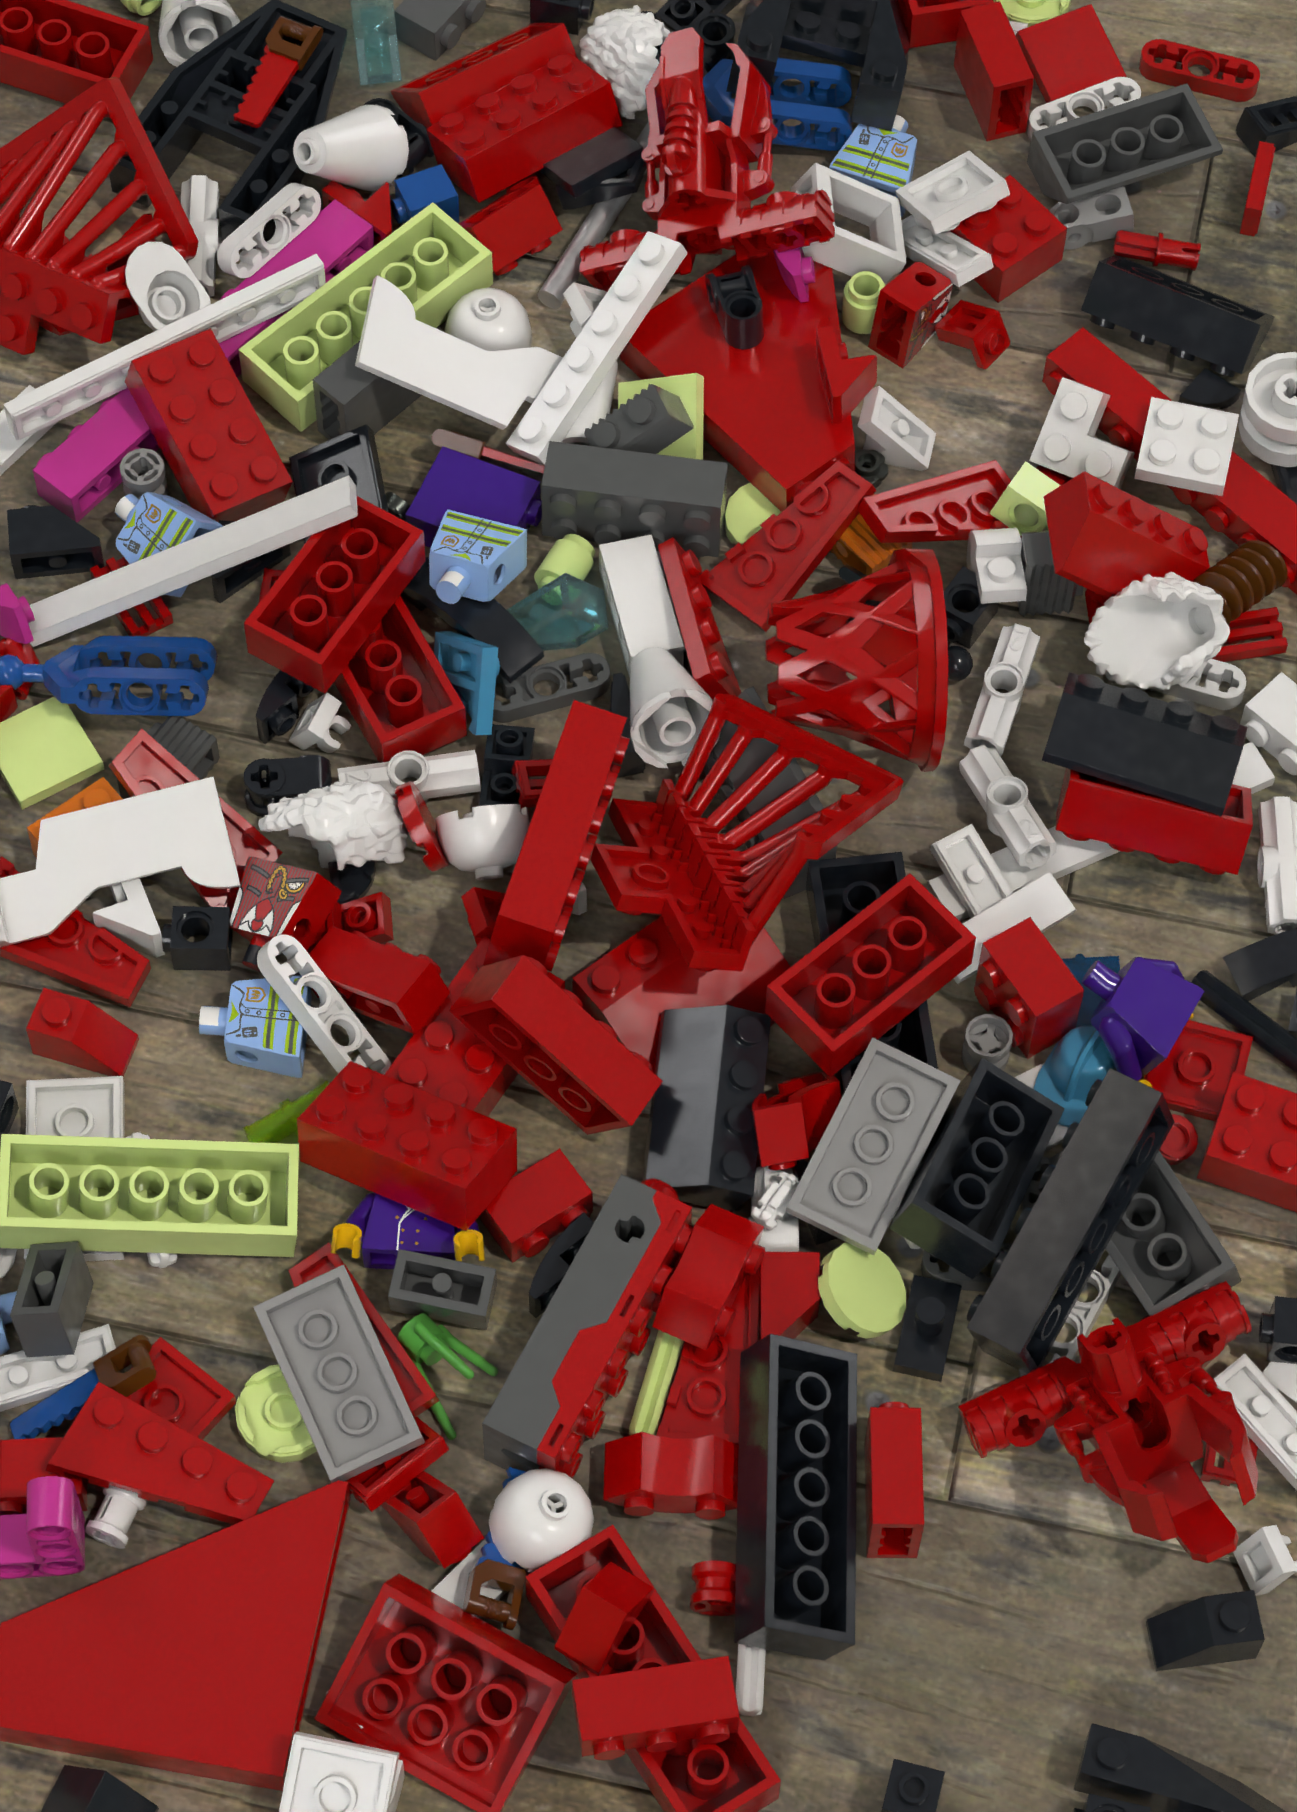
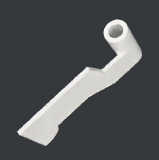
(459, 373)
(117, 845)

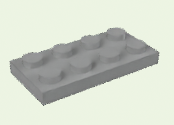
(872, 1146)
(339, 1375)

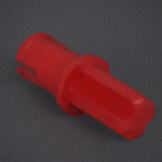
(1157, 249)

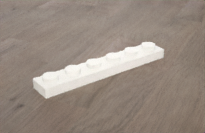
(597, 346)

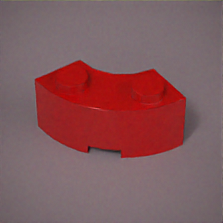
(794, 1119)
(709, 1277)
(671, 1475)

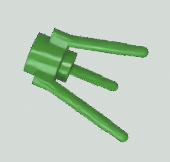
(431, 1343)

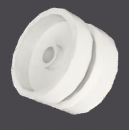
(1270, 410)

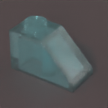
(375, 41)
(563, 613)

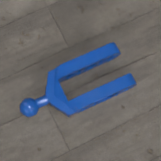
(799, 102)
(78, 666)

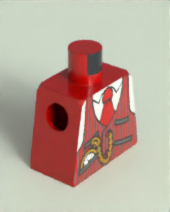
(914, 296)
(280, 901)

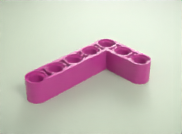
(46, 1538)

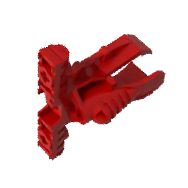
(706, 172)
(1144, 1413)

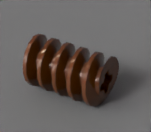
(1245, 577)

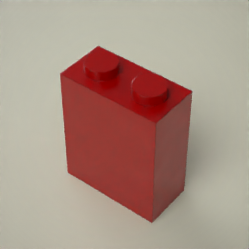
(993, 71)
(894, 1481)

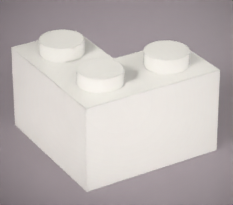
(1069, 440)

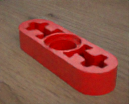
(1216, 62)

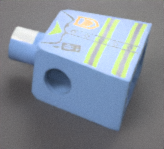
(879, 157)
(156, 525)
(475, 557)
(259, 1028)

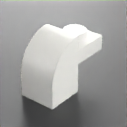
(997, 564)

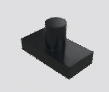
(927, 1328)

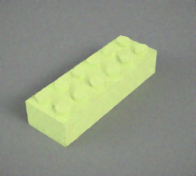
(425, 258)
(149, 1195)

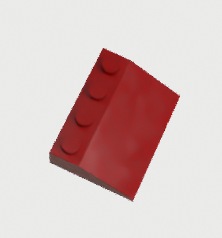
(650, 976)
(445, 1695)

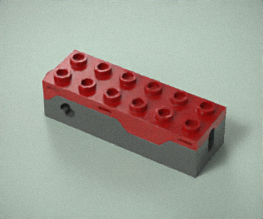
(589, 1331)

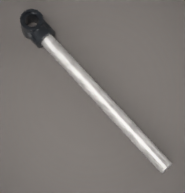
(715, 31)

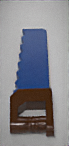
(71, 1398)
(496, 1573)

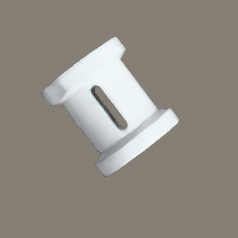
(115, 1516)

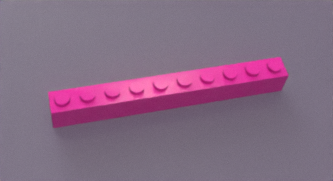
(89, 460)

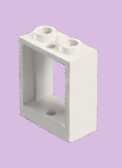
(878, 210)

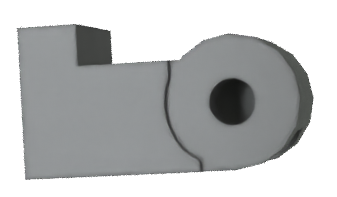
(1095, 217)

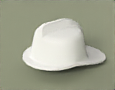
(163, 285)

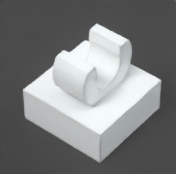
(317, 721)
(1265, 1559)

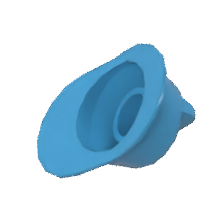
(1072, 1069)

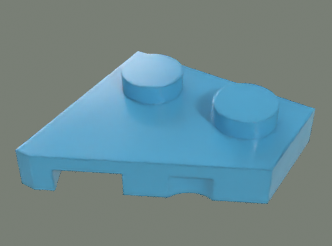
(473, 673)

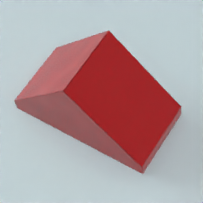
(602, 1617)

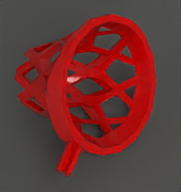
(890, 648)

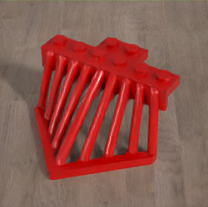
(35, 268)
(693, 875)

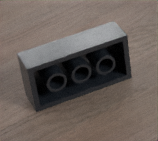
(977, 1169)

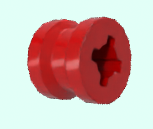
(714, 1588)

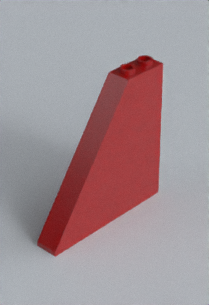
(760, 402)
(186, 1656)

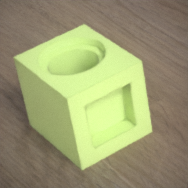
(1023, 500)

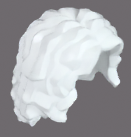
(624, 53)
(1157, 632)
(343, 823)

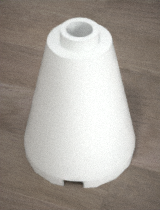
(191, 26)
(355, 148)
(665, 708)

